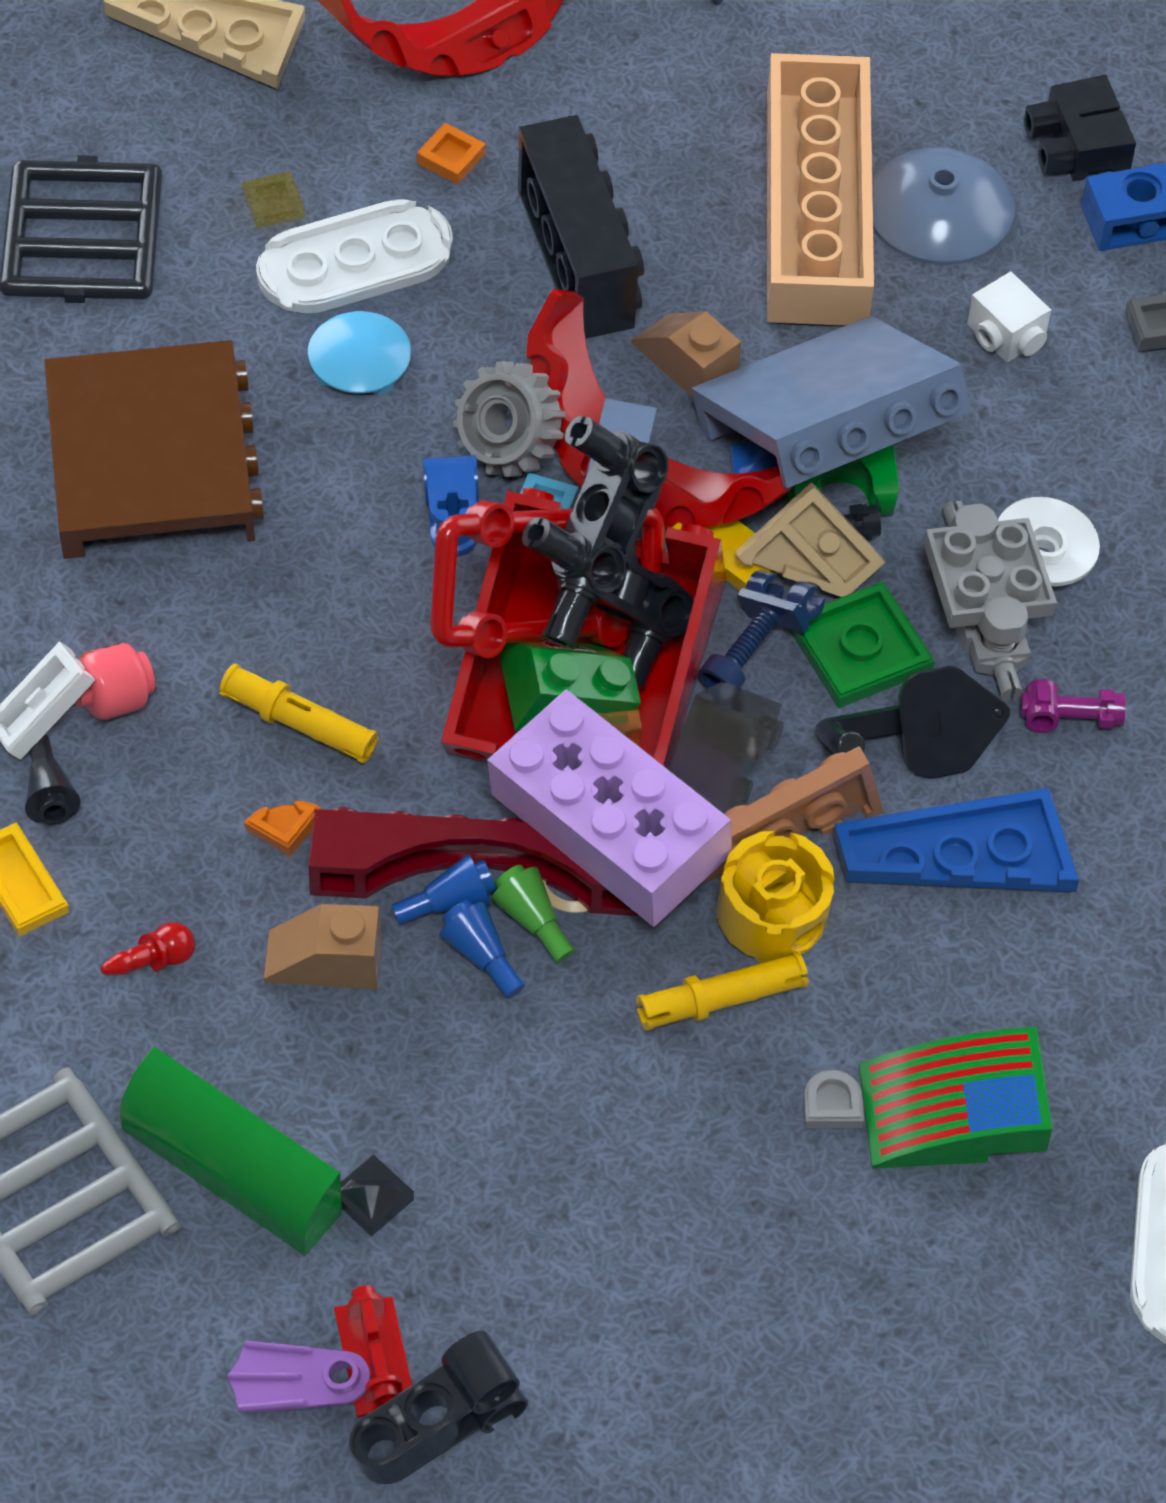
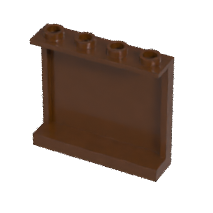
(150, 443)

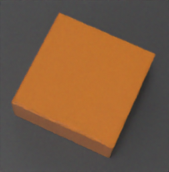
(451, 153)

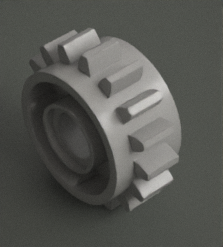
(534, 413)

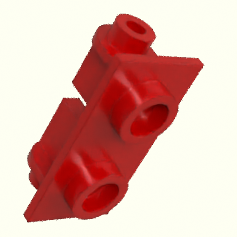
(373, 1332)

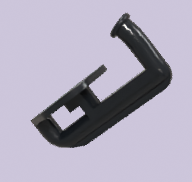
(942, 719)

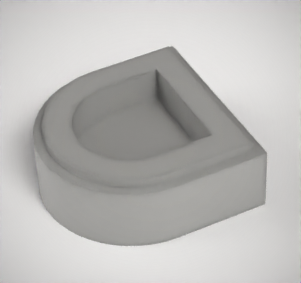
(833, 1101)

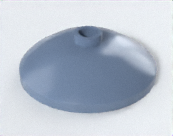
(941, 206)

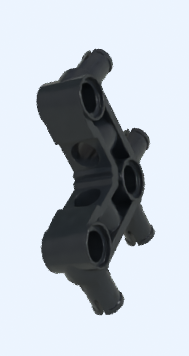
(597, 549)

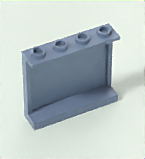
(835, 398)

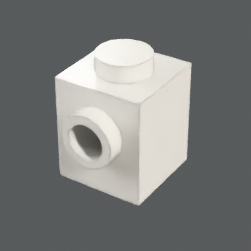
(1009, 318)

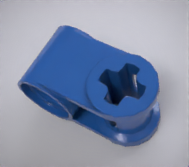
(450, 491)

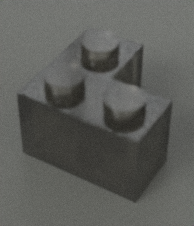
(722, 740)

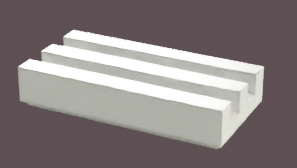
(42, 699)

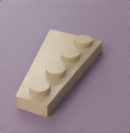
(237, 34)

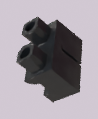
(1086, 129)

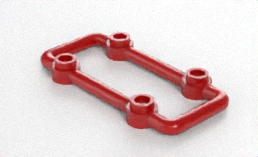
(493, 526)

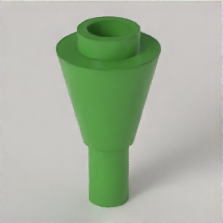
(525, 899)

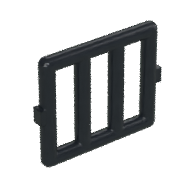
(74, 288)

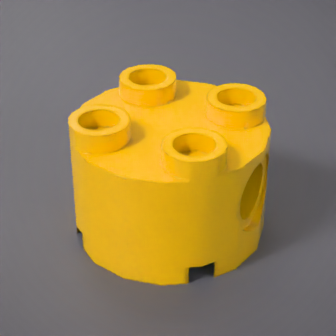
(775, 895)

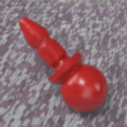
(168, 945)

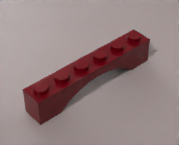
(367, 851)

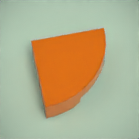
(283, 825)

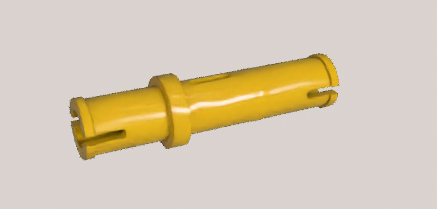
(279, 704)
(700, 997)

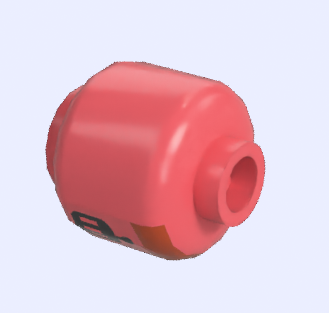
(120, 682)

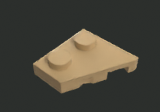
(813, 545)

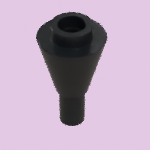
(49, 792)

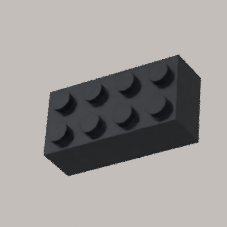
(578, 224)

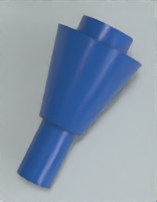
(459, 883)
(474, 935)

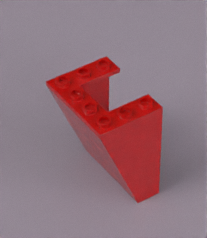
(524, 587)

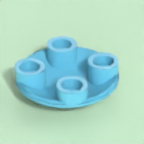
(359, 353)

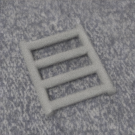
(127, 1175)

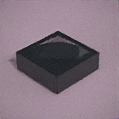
(374, 1195)

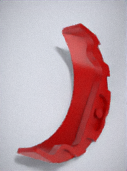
(457, 44)
(688, 494)

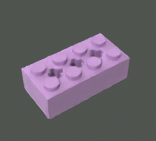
(610, 807)

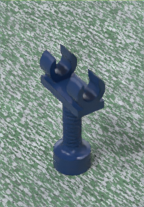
(763, 604)

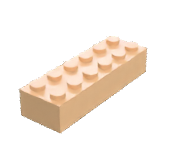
(819, 190)

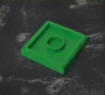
(862, 645)

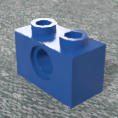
(1126, 206)

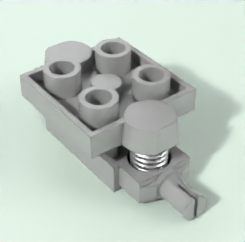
(990, 587)

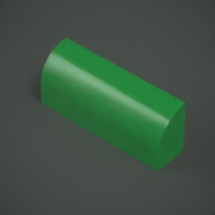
(231, 1151)

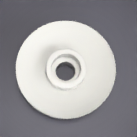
(1063, 532)

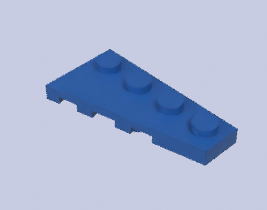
(973, 843)

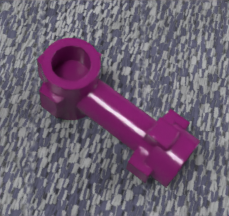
(1044, 707)

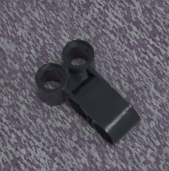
(473, 1387)

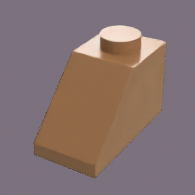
(690, 348)
(327, 948)

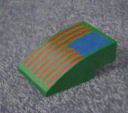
(957, 1100)

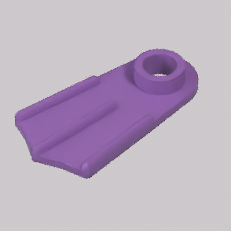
(294, 1377)

